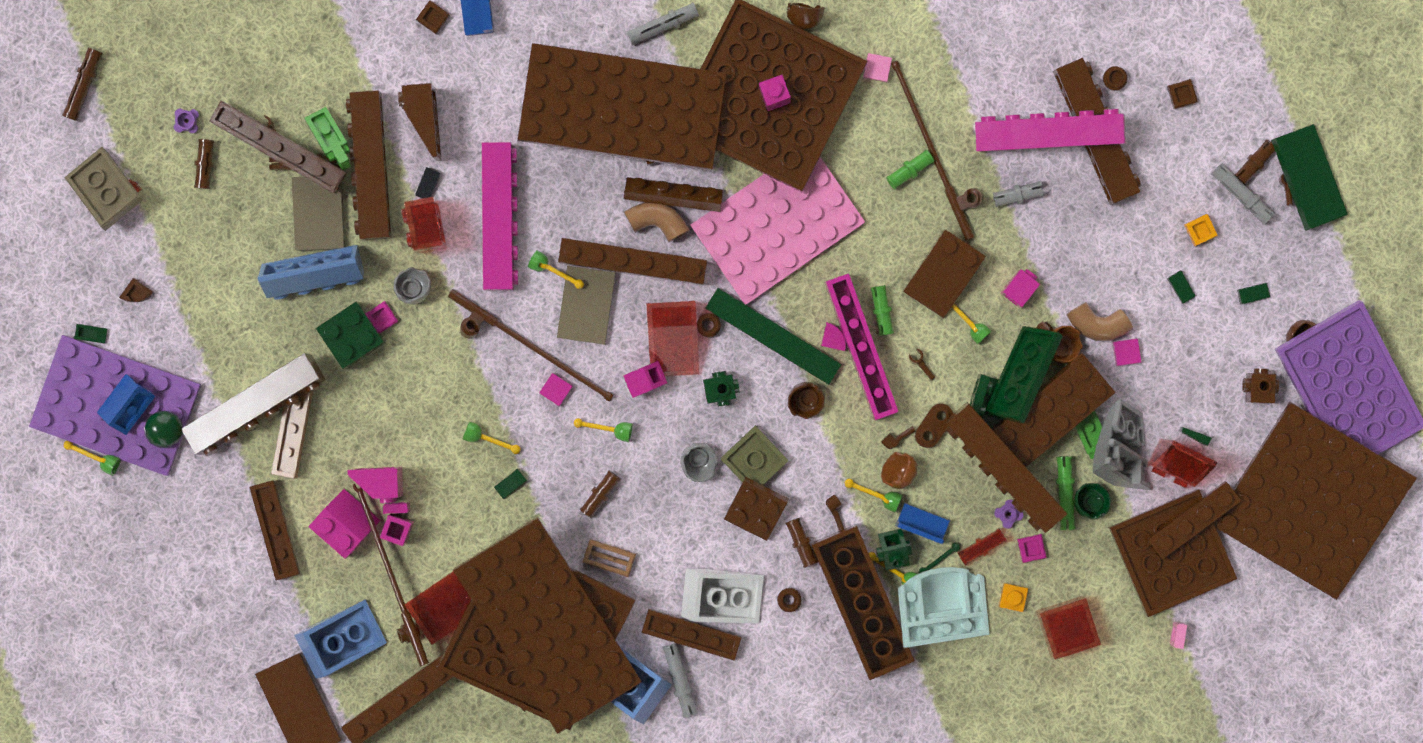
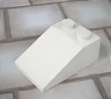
(722, 596)

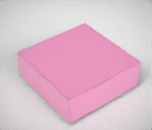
(877, 67)
(1178, 635)

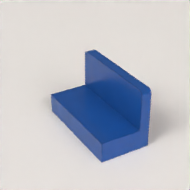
(477, 17)
(125, 404)
(922, 523)

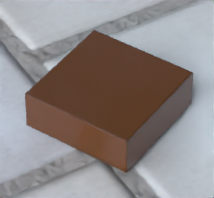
(432, 17)
(1182, 94)

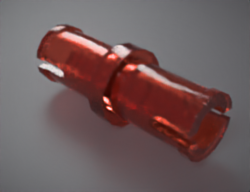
(982, 546)

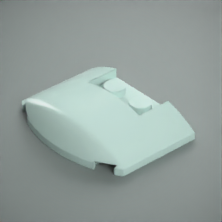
(942, 606)

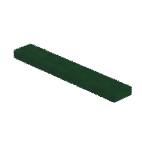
(773, 336)

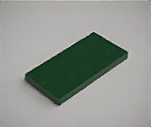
(1309, 177)
(1023, 374)

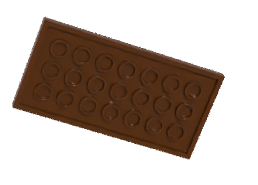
(621, 106)
(547, 625)

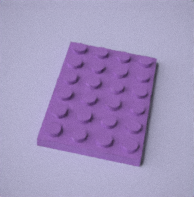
(1351, 379)
(80, 384)

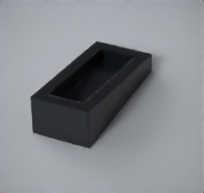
(427, 183)

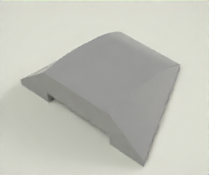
(1119, 448)

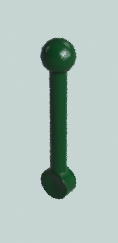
(954, 548)

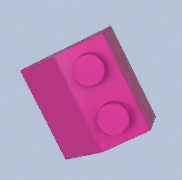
(379, 483)
(343, 524)

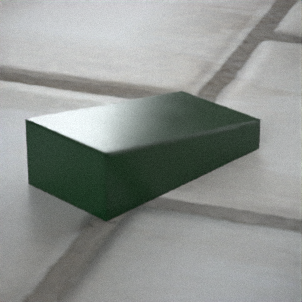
(1181, 286)
(1253, 293)
(90, 333)
(1203, 439)
(510, 483)

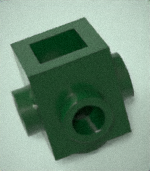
(712, 393)
(893, 549)

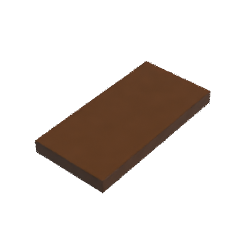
(297, 702)

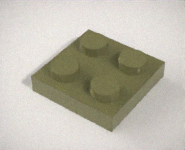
(754, 457)

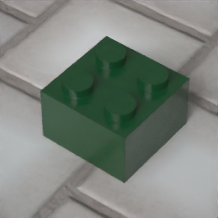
(350, 335)

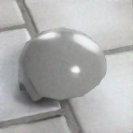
(412, 286)
(699, 462)

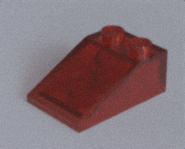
(673, 337)
(1180, 463)

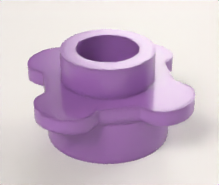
(181, 115)
(1008, 520)

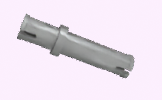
(689, 13)
(1243, 194)
(680, 680)

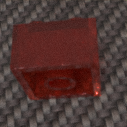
(424, 225)
(1068, 627)

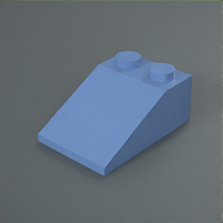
(340, 639)
(643, 698)

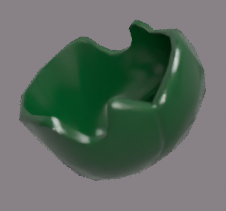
(163, 429)
(1092, 501)

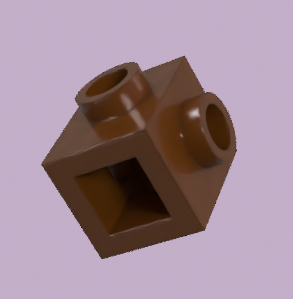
(1251, 386)

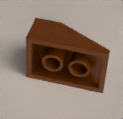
(421, 108)
(944, 273)

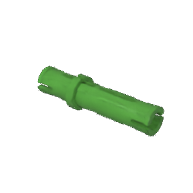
(1065, 485)

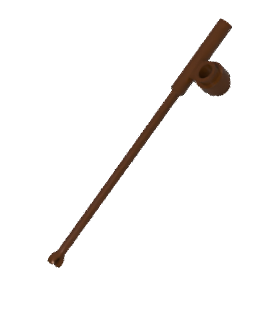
(959, 203)
(479, 315)
(409, 630)

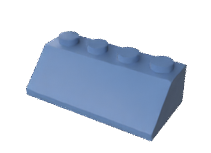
(311, 272)

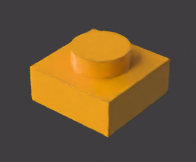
(1200, 230)
(1013, 597)

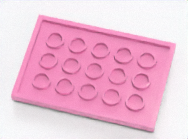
(775, 229)

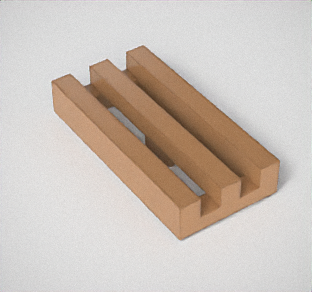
(589, 551)

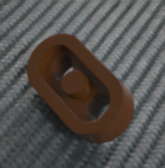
(933, 425)

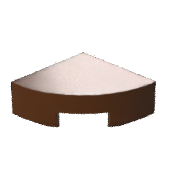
(136, 292)

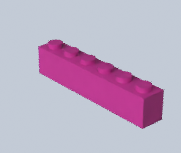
(1050, 132)
(497, 216)
(861, 346)

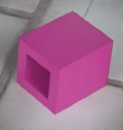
(774, 93)
(1020, 287)
(645, 379)
(396, 529)

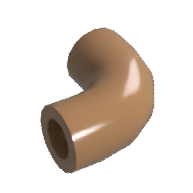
(657, 215)
(1098, 327)

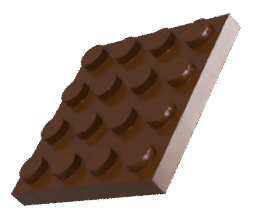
(1183, 574)

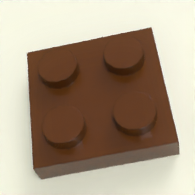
(756, 508)

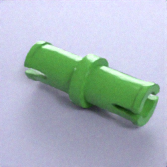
(910, 169)
(882, 310)

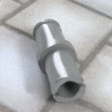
(1018, 194)

